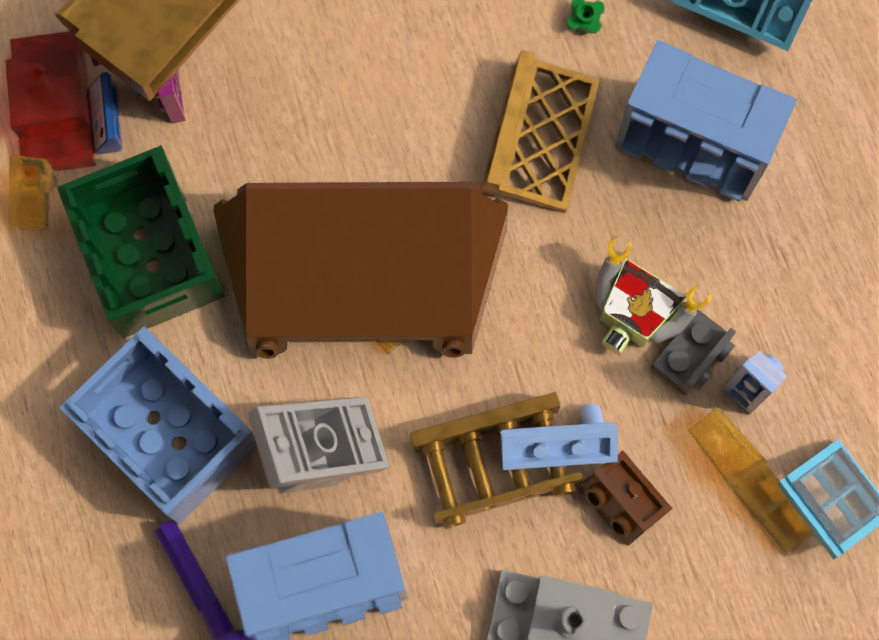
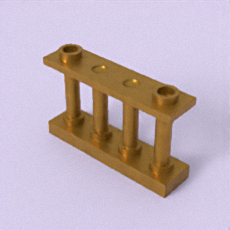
(468, 433)

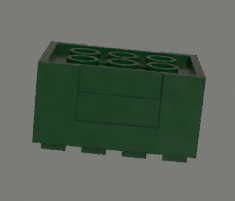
(106, 213)

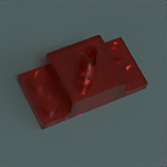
(51, 100)

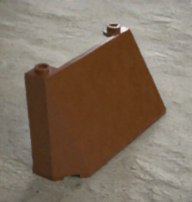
(361, 261)

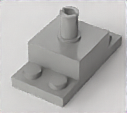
(317, 443)
(564, 610)

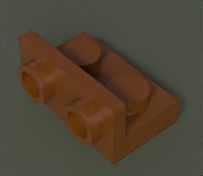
(625, 498)

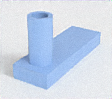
(562, 445)

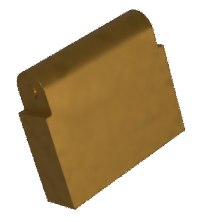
(142, 38)

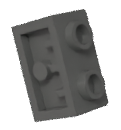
(692, 352)

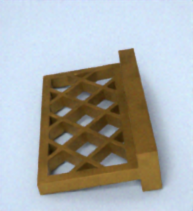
(511, 122)

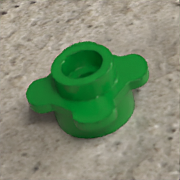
(582, 24)

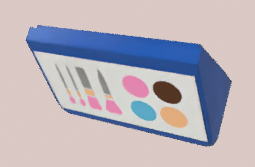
(105, 115)

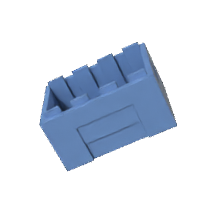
(703, 121)
(114, 415)
(317, 579)

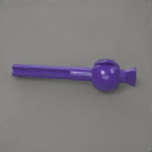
(197, 584)

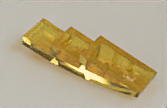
(750, 478)

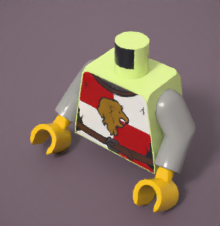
(639, 303)

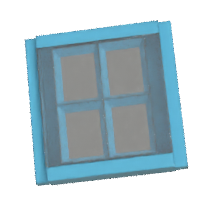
(833, 498)

